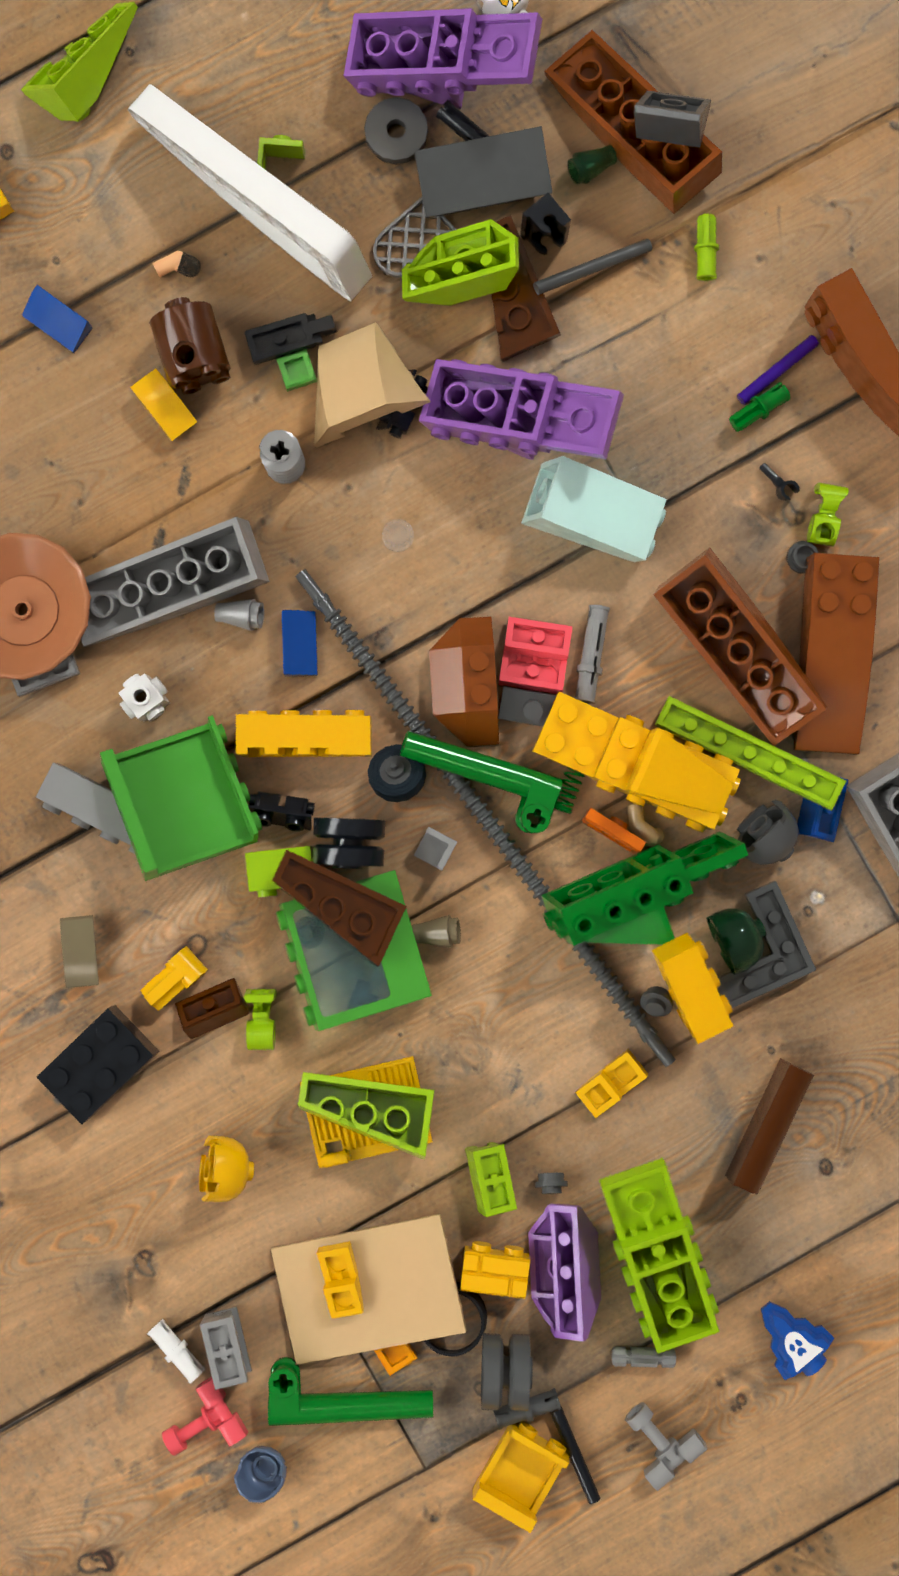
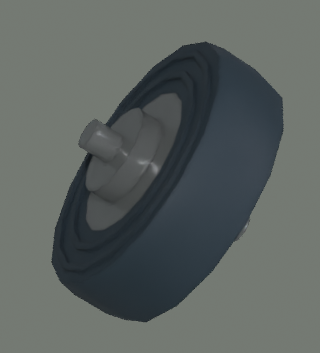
(395, 776)

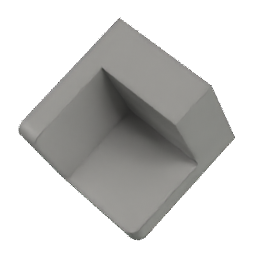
(435, 848)

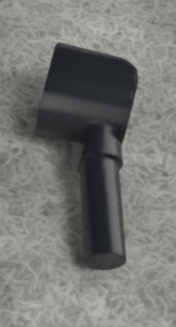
(779, 482)

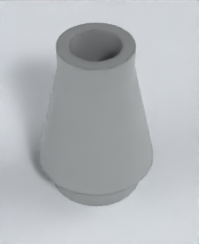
(243, 614)

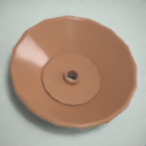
(57, 600)

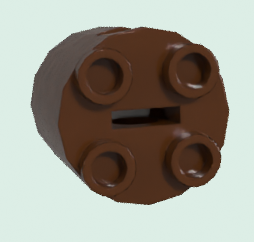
(190, 345)

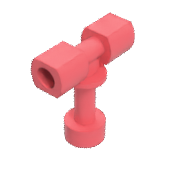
(214, 1415)

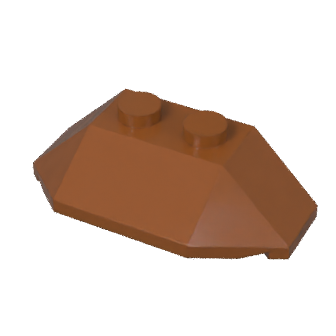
(466, 682)

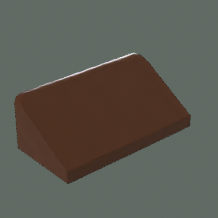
(211, 1008)

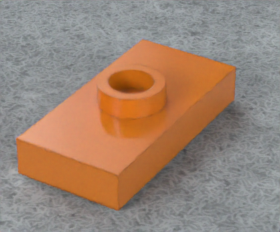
(614, 830)

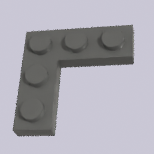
(788, 954)

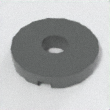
(393, 112)

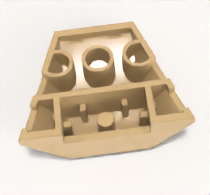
(360, 382)

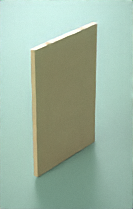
(403, 1284)

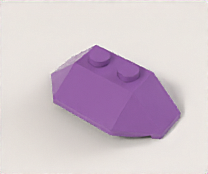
(565, 1270)

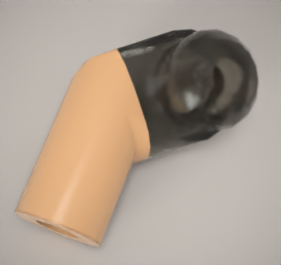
(178, 262)

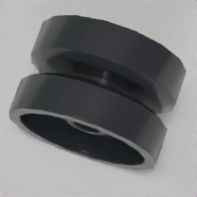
(348, 842)

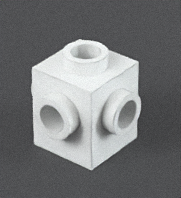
(155, 699)

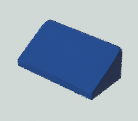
(56, 319)
(299, 643)
(818, 821)

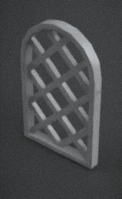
(408, 213)

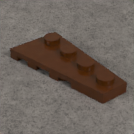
(520, 314)
(348, 908)

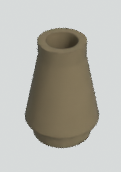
(440, 932)

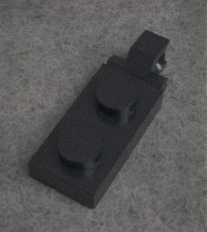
(288, 336)

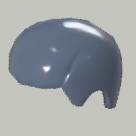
(260, 1474)

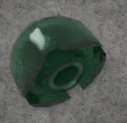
(737, 937)

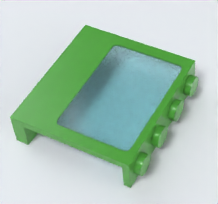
(338, 978)

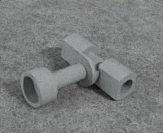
(669, 1451)

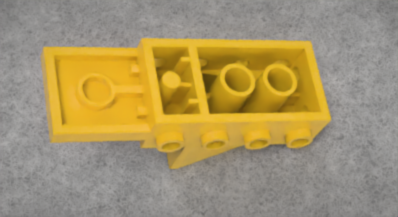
(639, 762)

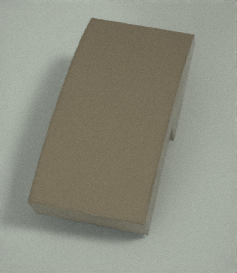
(79, 951)

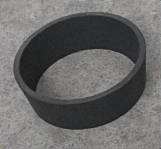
(479, 1303)

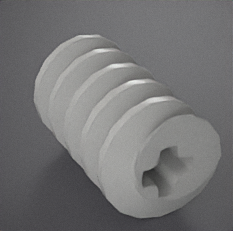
(282, 456)

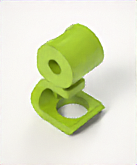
(825, 525)
(261, 1029)

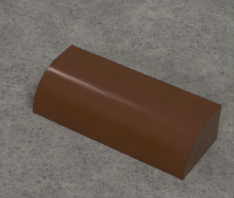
(768, 1126)

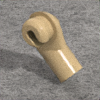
(642, 829)

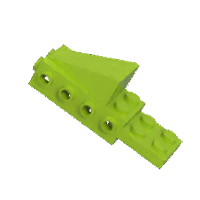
(659, 1257)

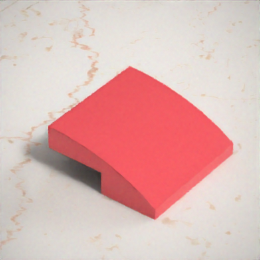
(535, 655)

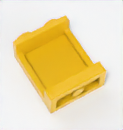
(520, 1474)

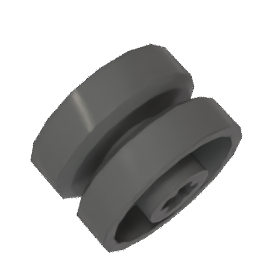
(506, 1372)

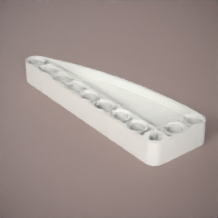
(256, 194)

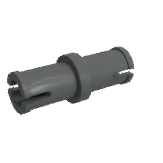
(538, 1405)

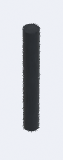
(575, 1456)

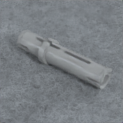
(592, 652)

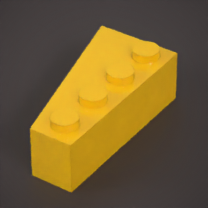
(304, 735)

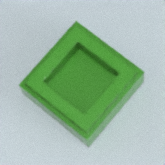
(296, 370)

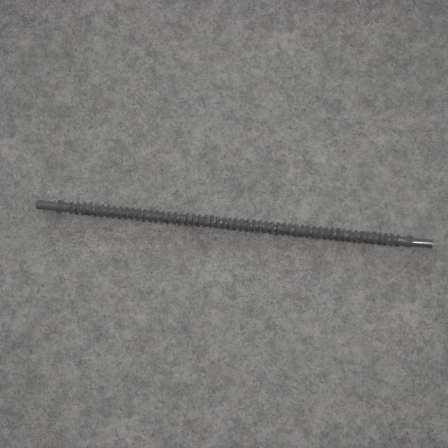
(323, 603)

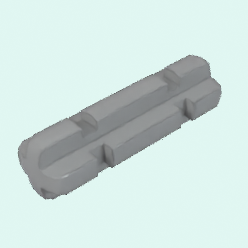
(642, 1357)

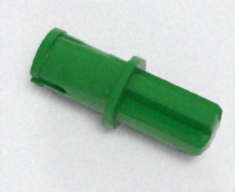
(760, 407)

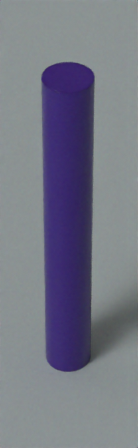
(778, 369)

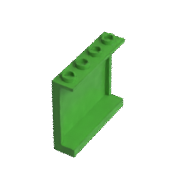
(181, 799)

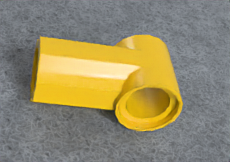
(178, 974)

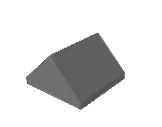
(671, 118)

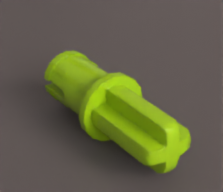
(706, 247)

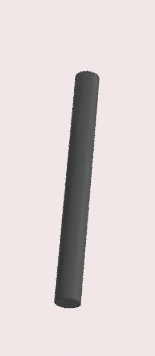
(592, 266)

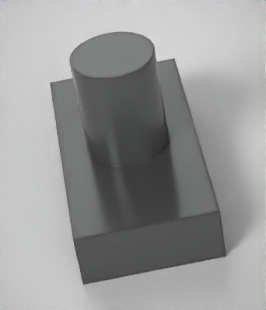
(525, 705)

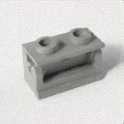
(225, 1348)

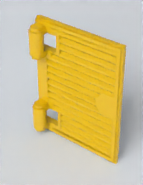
(356, 1145)

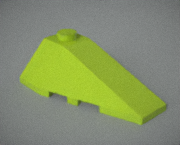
(77, 79)

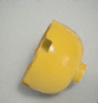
(224, 1169)

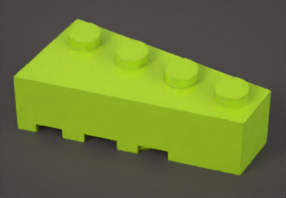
(374, 1109)

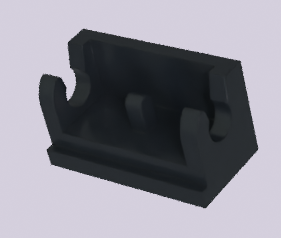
(543, 220)

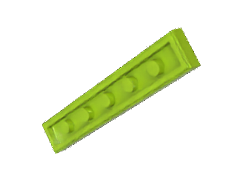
(751, 753)

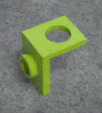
(279, 146)

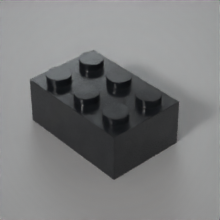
(97, 1064)

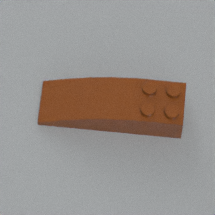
(604, 95)
(858, 343)
(740, 646)
(838, 648)

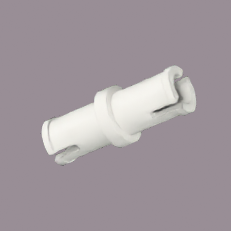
(176, 1351)

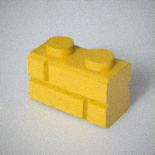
(495, 1270)

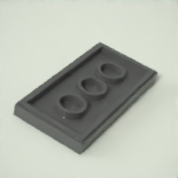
(483, 172)

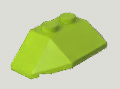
(462, 265)

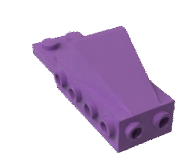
(440, 52)
(519, 410)

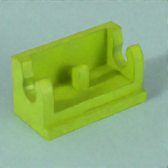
(491, 1179)

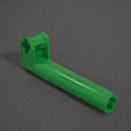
(537, 790)
(292, 1407)

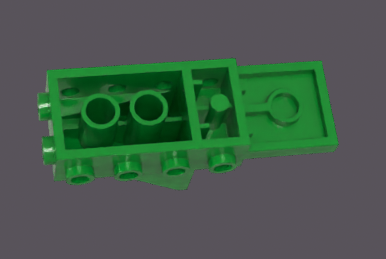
(629, 897)

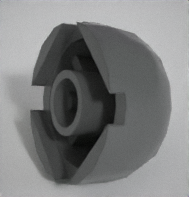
(769, 834)

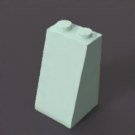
(594, 509)

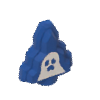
(795, 1342)

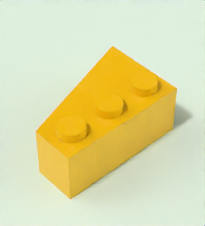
(693, 987)

